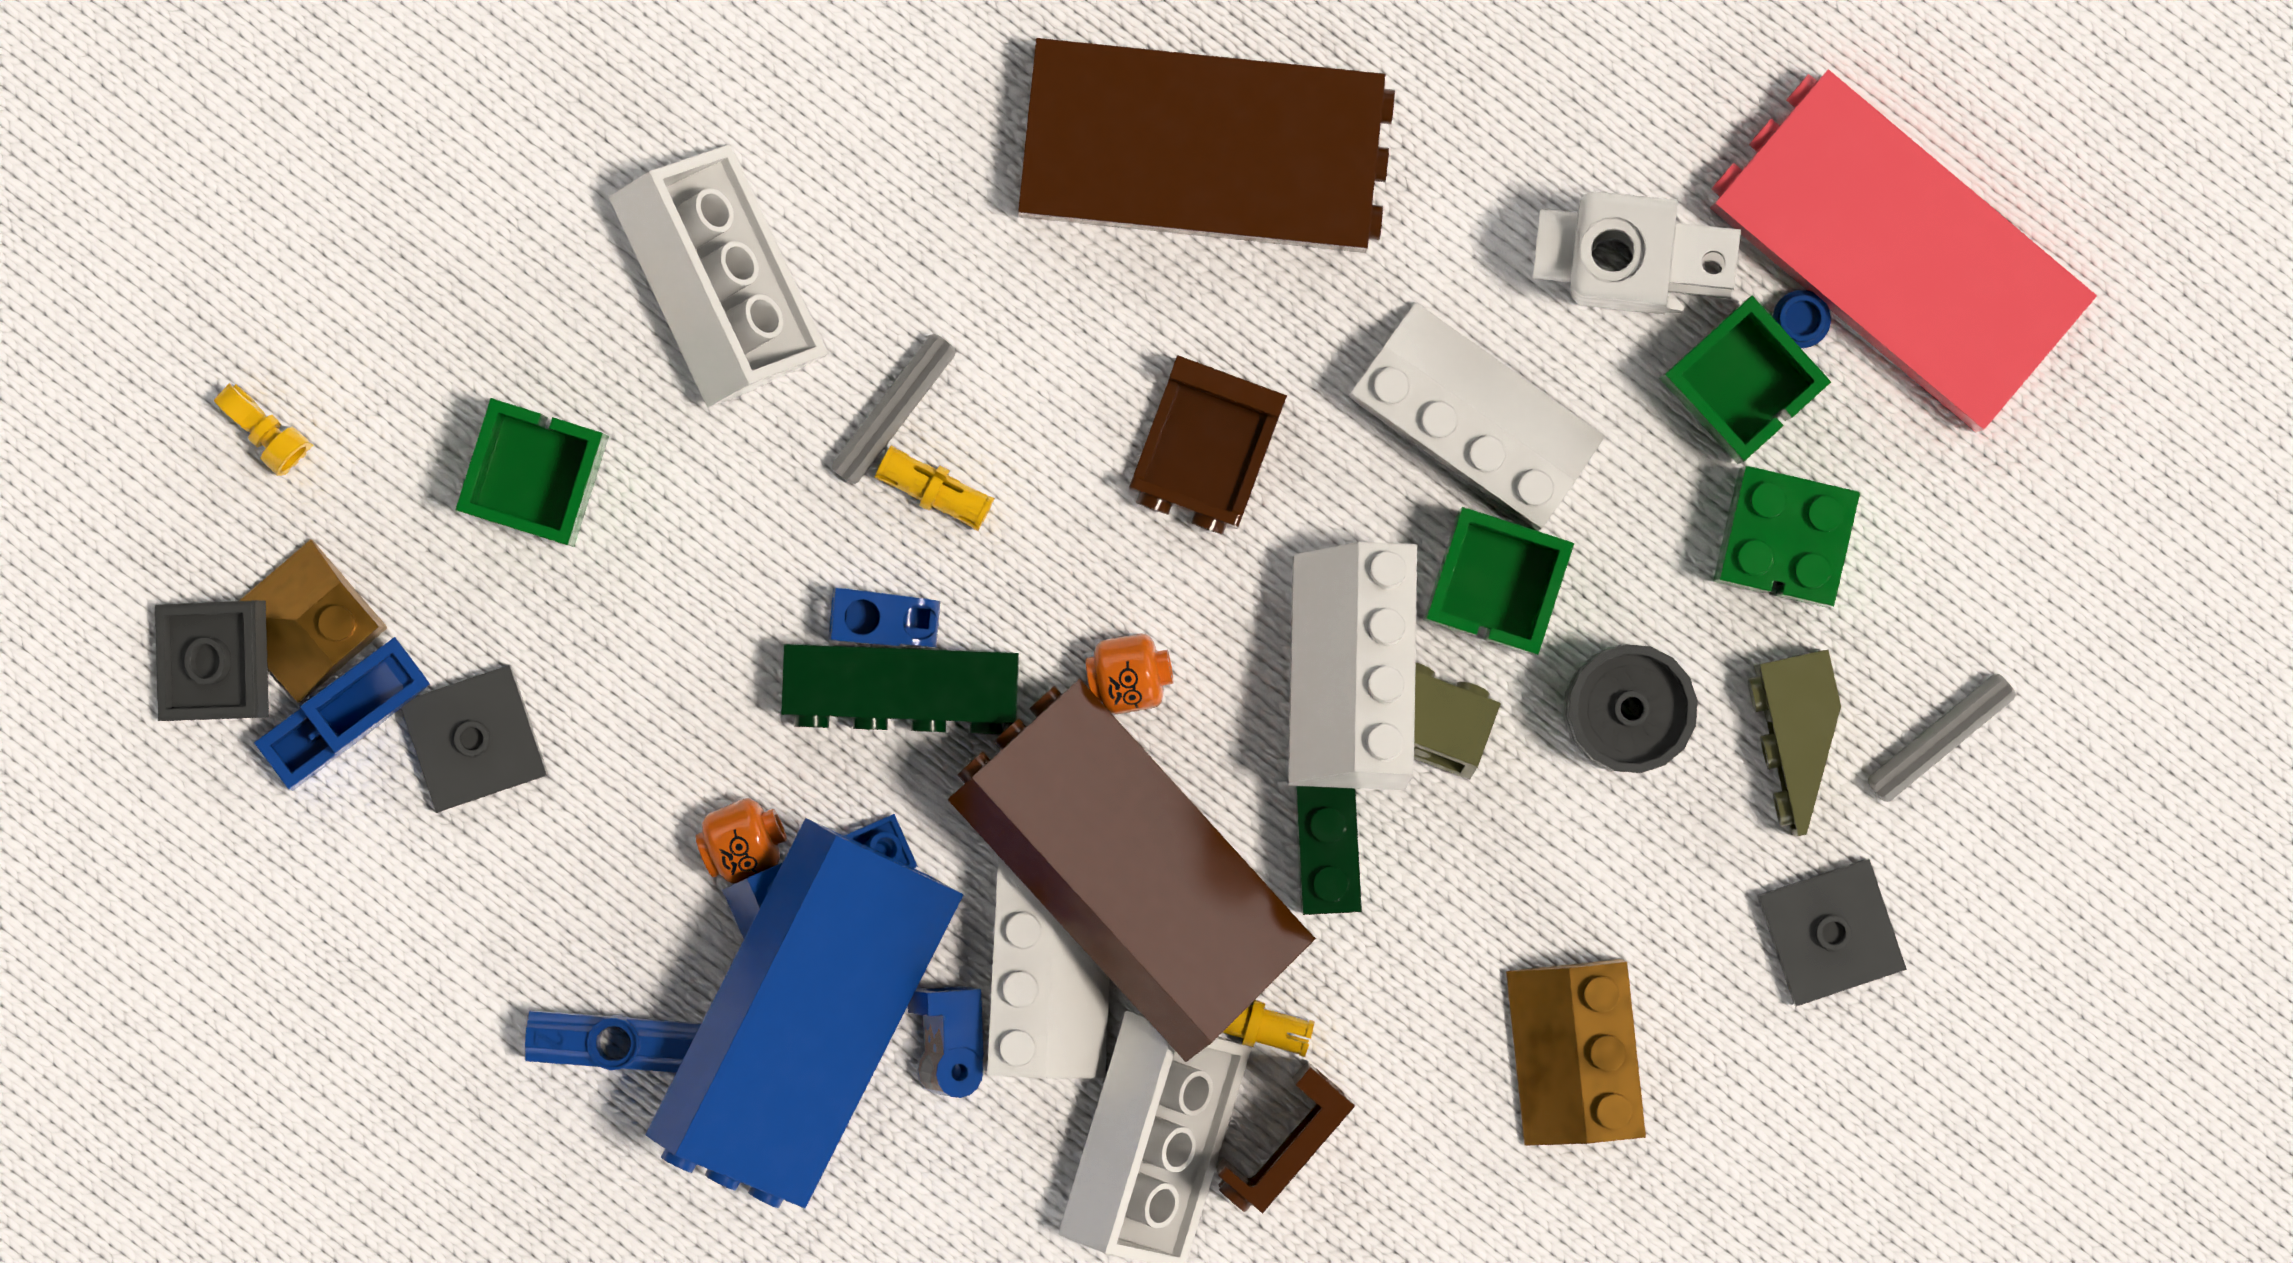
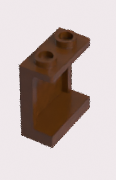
(1206, 445)
(1296, 1150)

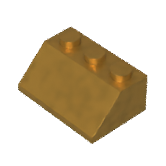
(1576, 1053)

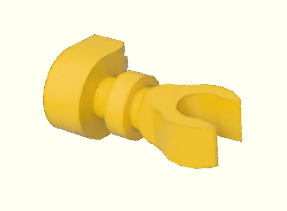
(281, 448)

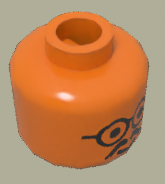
(1129, 673)
(740, 840)

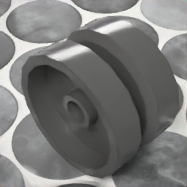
(1595, 703)

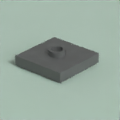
(211, 660)
(474, 738)
(1831, 932)

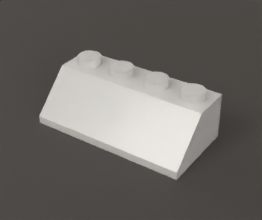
(718, 274)
(1477, 417)
(1353, 666)
(1044, 993)
(1153, 1145)

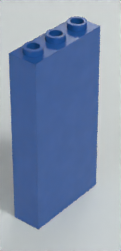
(802, 1017)

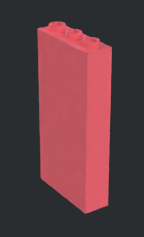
(1901, 249)

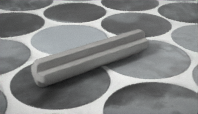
(893, 409)
(1941, 737)

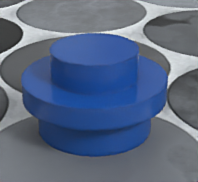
(1803, 317)

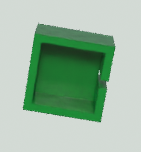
(1744, 378)
(532, 474)
(1786, 534)
(1498, 580)

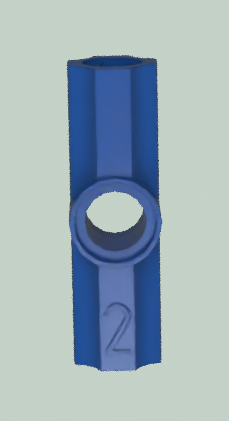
(576, 1041)

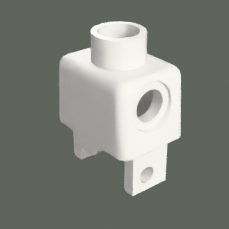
(1663, 252)

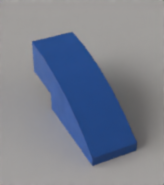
(342, 714)

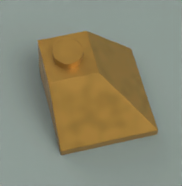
(312, 620)

